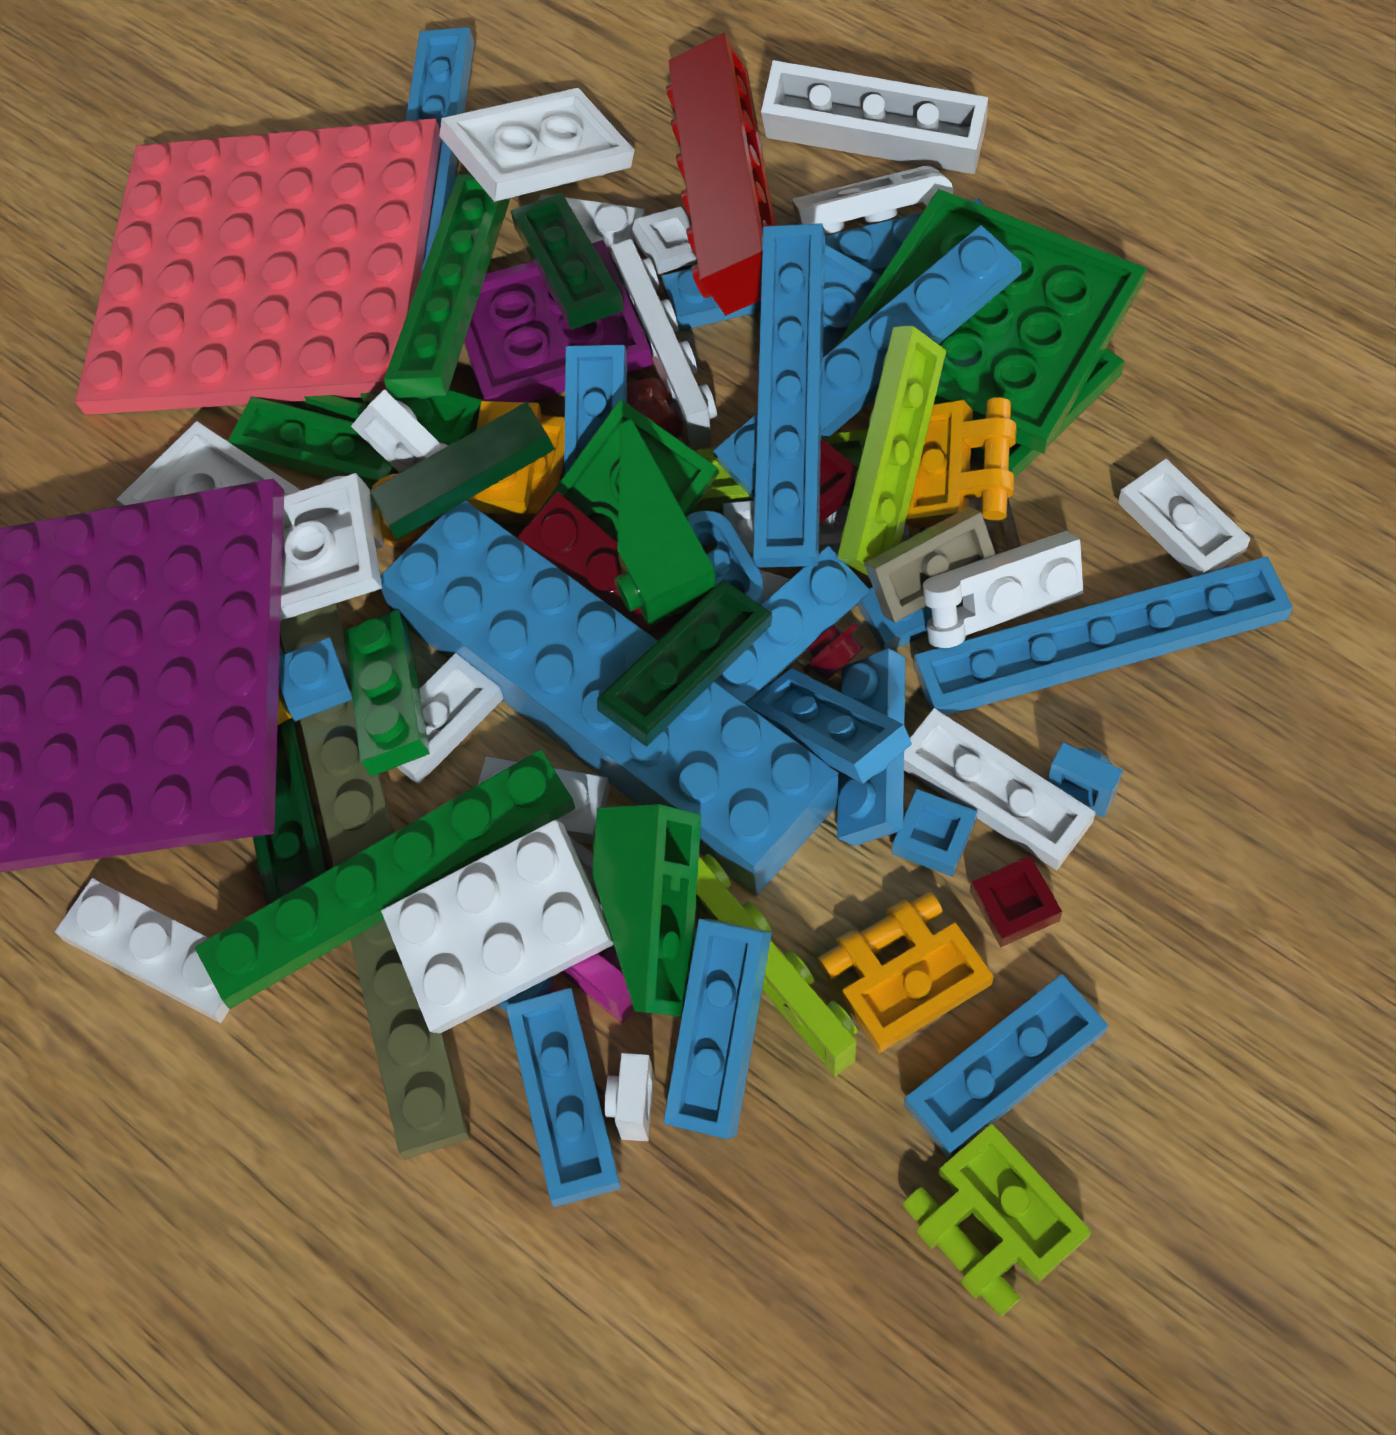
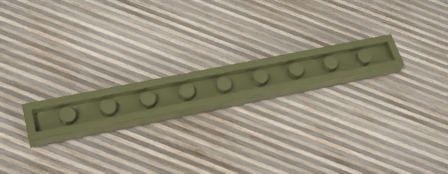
(355, 816)

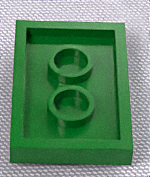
(594, 476)

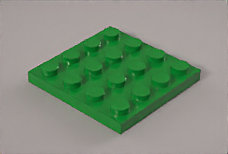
(1036, 334)

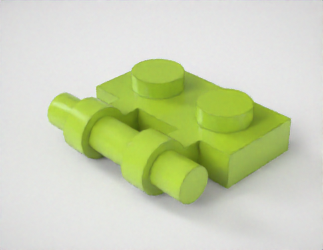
(1012, 1204)

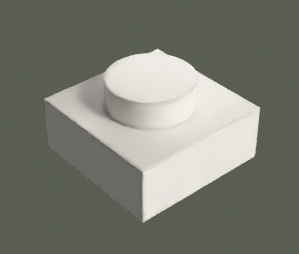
(665, 239)
(630, 1097)

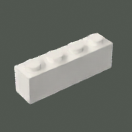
(874, 117)

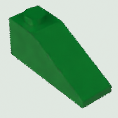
(656, 548)
(648, 895)

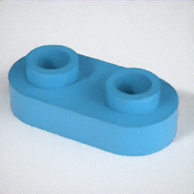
(730, 556)

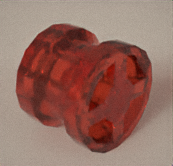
(654, 400)

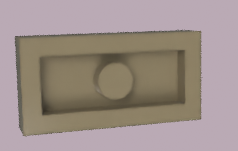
(902, 570)

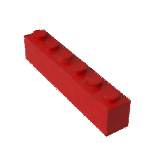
(721, 171)

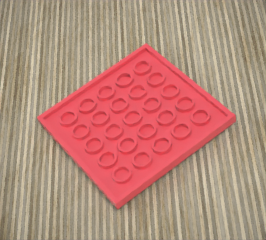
(261, 268)

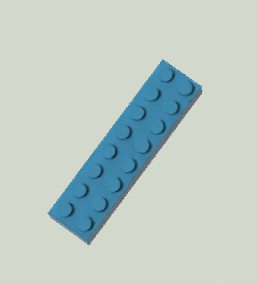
(560, 647)

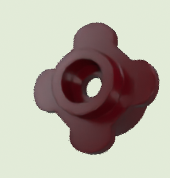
(833, 650)

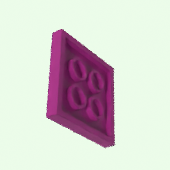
(522, 337)

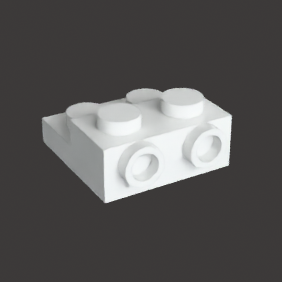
(329, 545)

